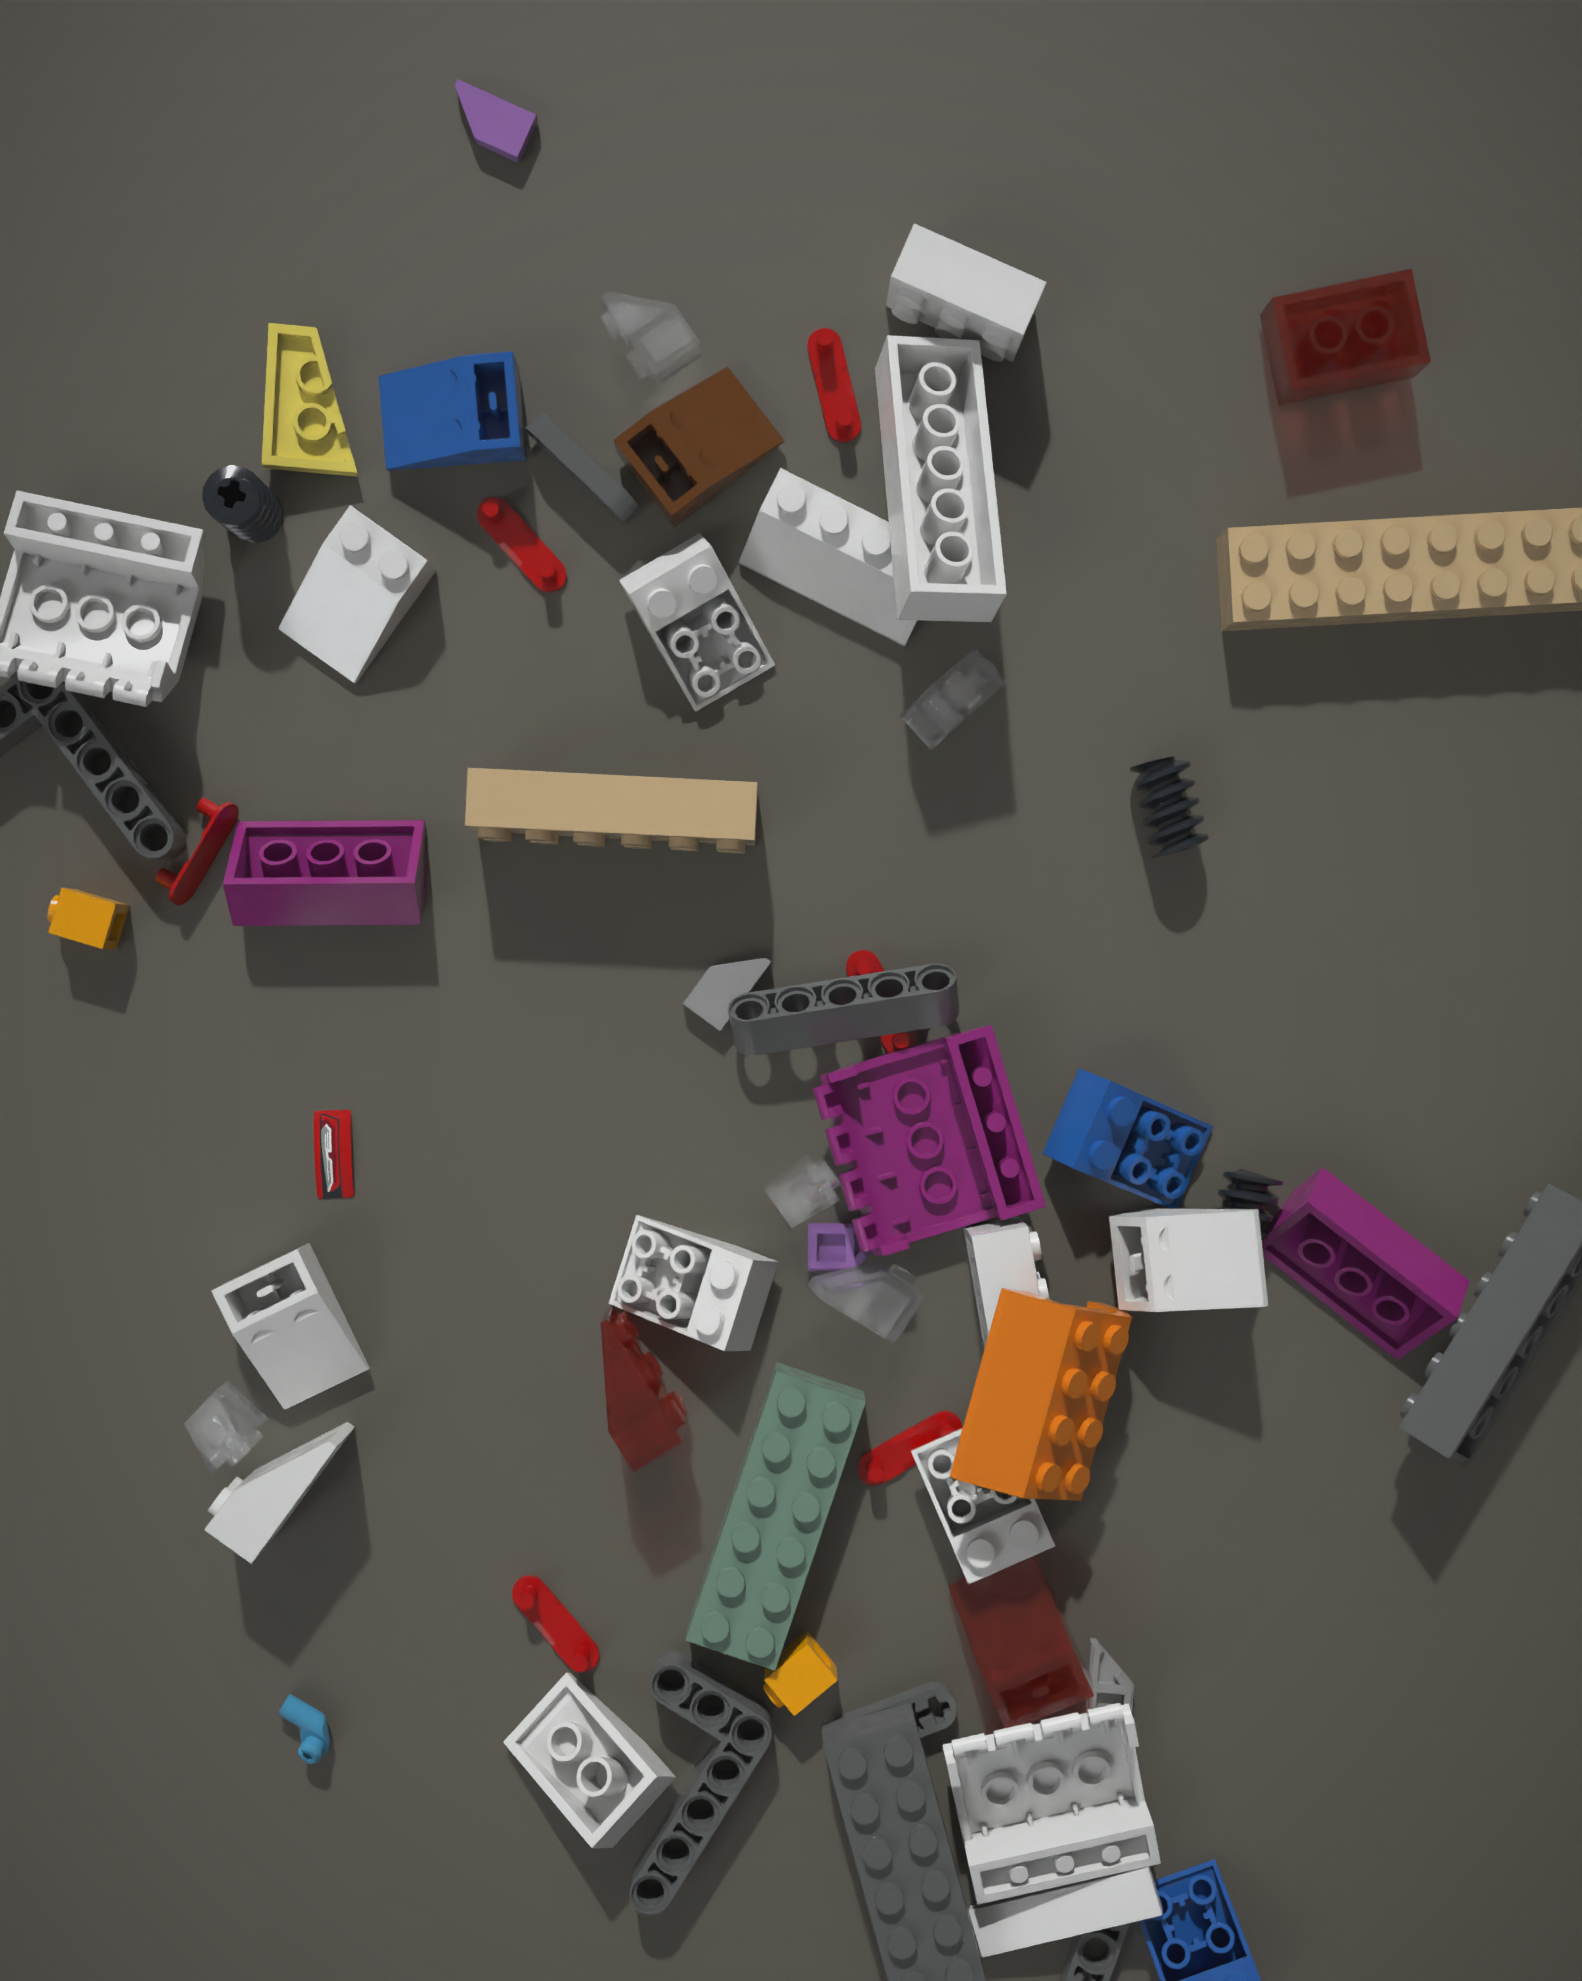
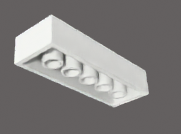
(939, 480)

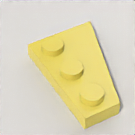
(301, 408)

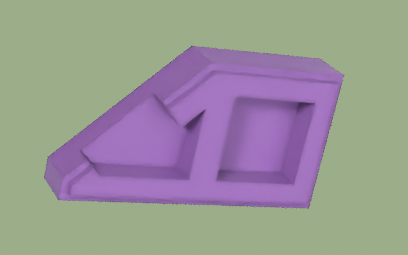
(496, 122)
(833, 1247)

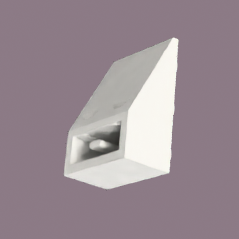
(697, 621)
(1188, 1259)
(693, 1284)
(291, 1326)
(983, 1525)

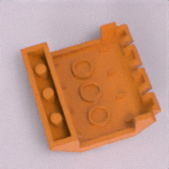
(1041, 1396)

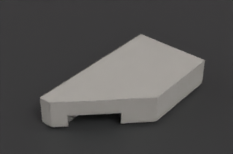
(720, 986)
(1108, 1679)

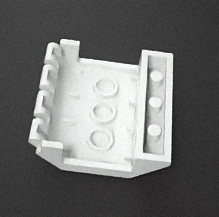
(98, 599)
(1051, 1802)

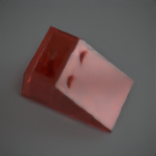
(639, 1409)
(1022, 1643)

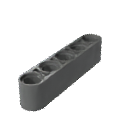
(844, 1009)

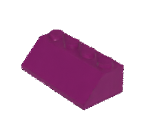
(327, 873)
(1363, 1265)

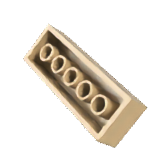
(611, 808)

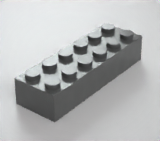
(1501, 1331)
(901, 1847)

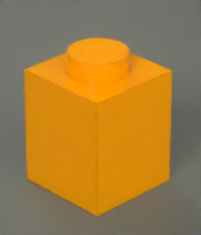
(87, 918)
(800, 1675)

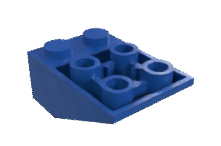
(453, 413)
(1127, 1139)
(1198, 1930)

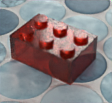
(1345, 337)

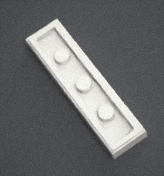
(1065, 1911)

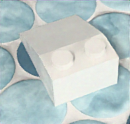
(355, 594)
(256, 1509)
(588, 1762)

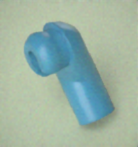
(312, 1728)

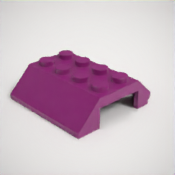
(928, 1140)

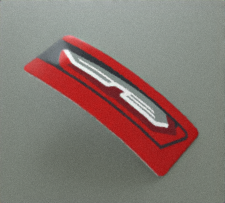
(333, 1154)

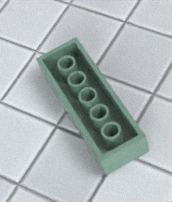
(775, 1516)

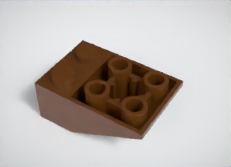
(697, 444)

